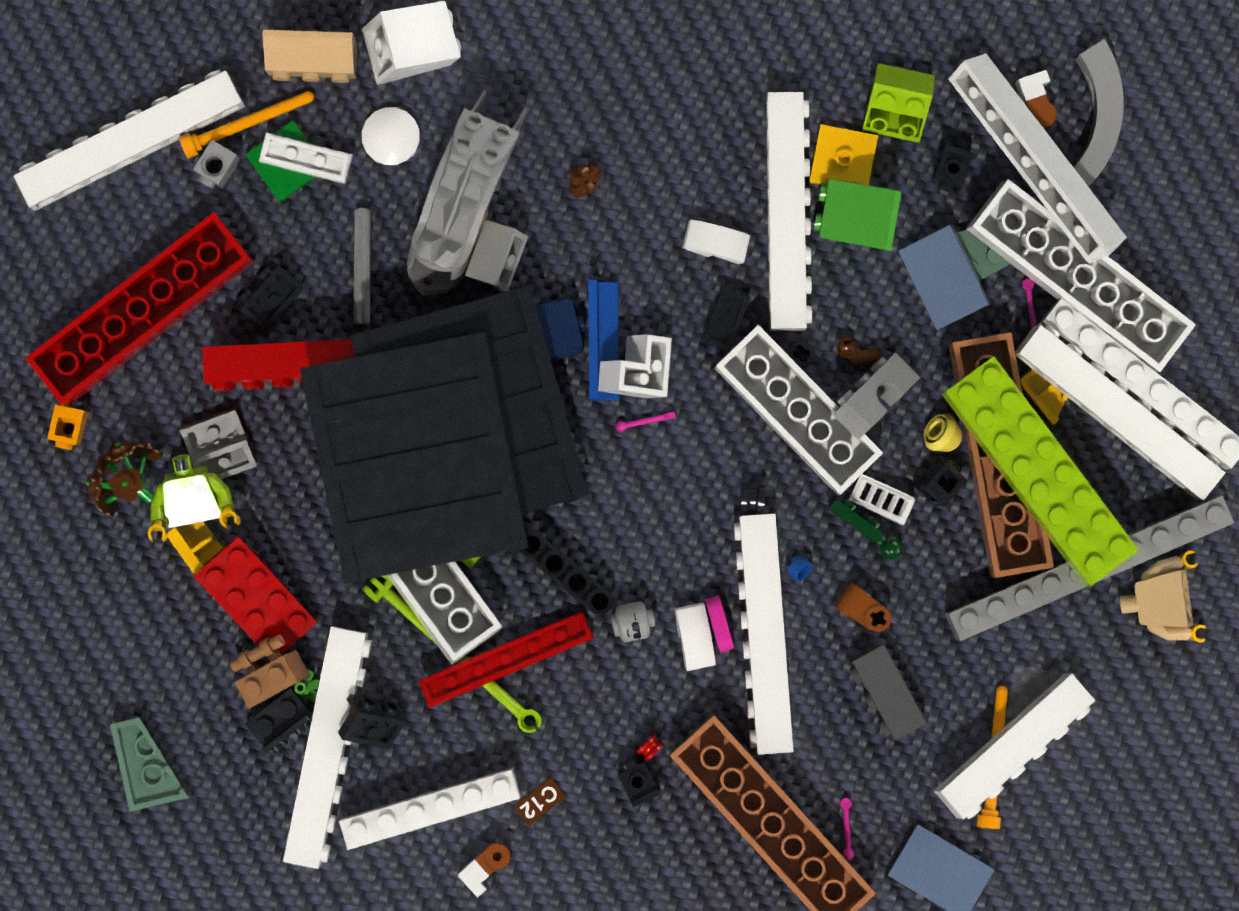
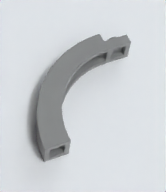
(1107, 110)

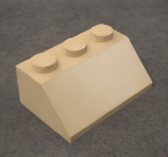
(310, 55)

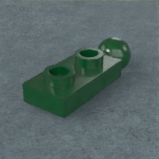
(890, 547)

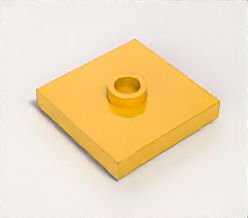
(843, 155)

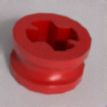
(650, 747)

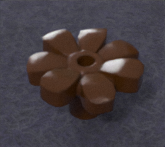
(583, 179)

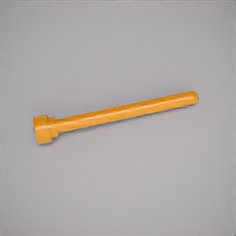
(192, 143)
(989, 815)

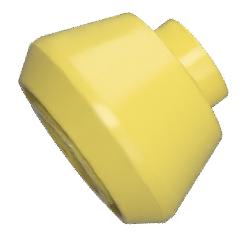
(942, 433)

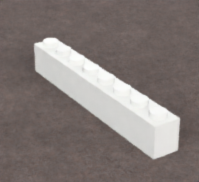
(128, 140)
(1037, 158)
(787, 211)
(1144, 383)
(1119, 412)
(765, 634)
(325, 749)

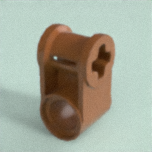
(859, 605)

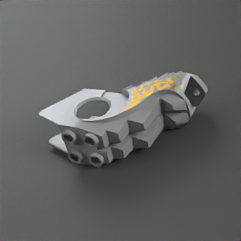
(459, 200)

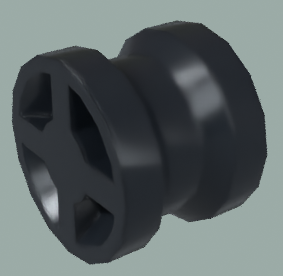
(752, 498)

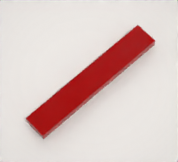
(505, 659)

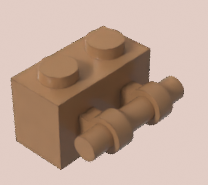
(272, 678)

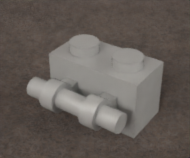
(496, 255)

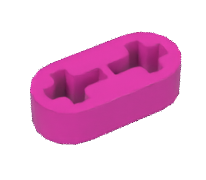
(719, 624)

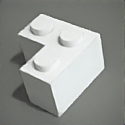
(643, 371)

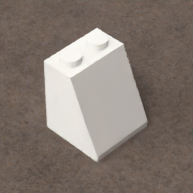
(411, 41)

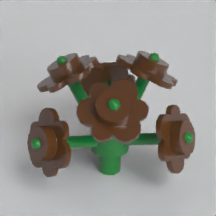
(126, 483)

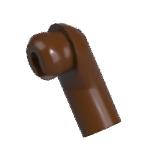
(854, 355)

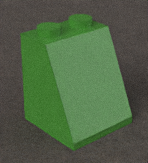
(858, 213)

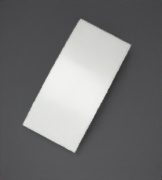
(716, 241)
(695, 636)

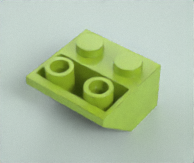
(898, 102)

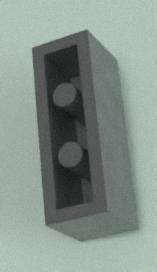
(886, 692)

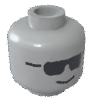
(632, 621)

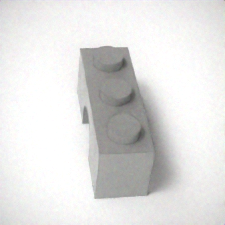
(862, 409)

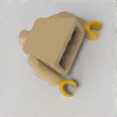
(1164, 600)

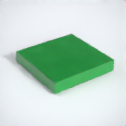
(279, 180)

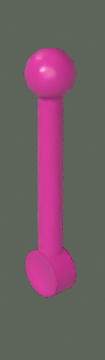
(1027, 285)
(621, 425)
(845, 804)

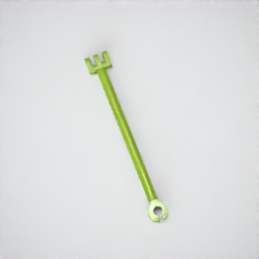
(385, 590)

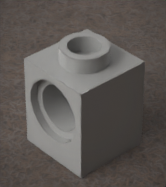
(216, 152)

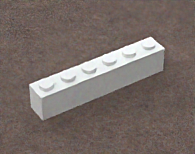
(1014, 746)
(430, 808)

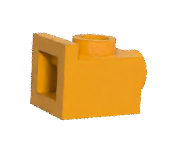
(61, 417)

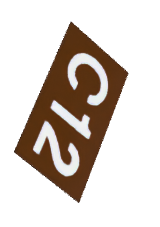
(539, 801)

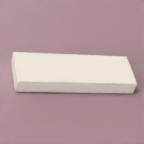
(305, 158)

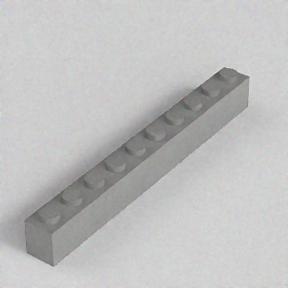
(1062, 581)

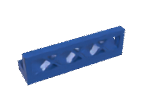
(602, 333)

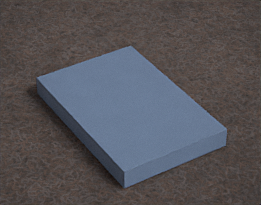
(944, 277)
(940, 871)

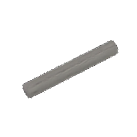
(362, 265)

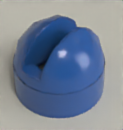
(799, 568)

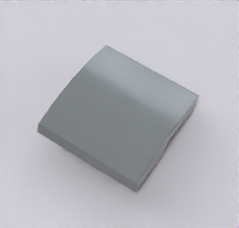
(219, 444)

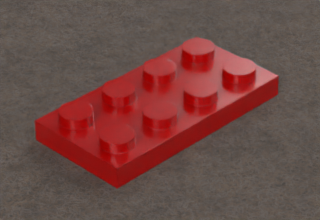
(254, 595)

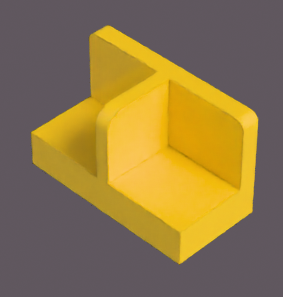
(194, 543)

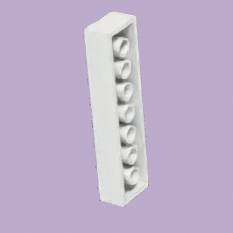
(1100, 291)

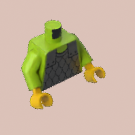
(189, 498)

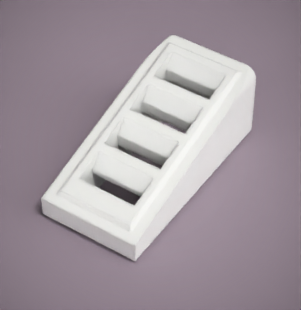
(904, 511)

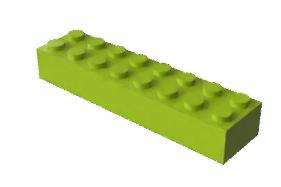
(1040, 472)

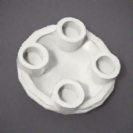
(390, 136)

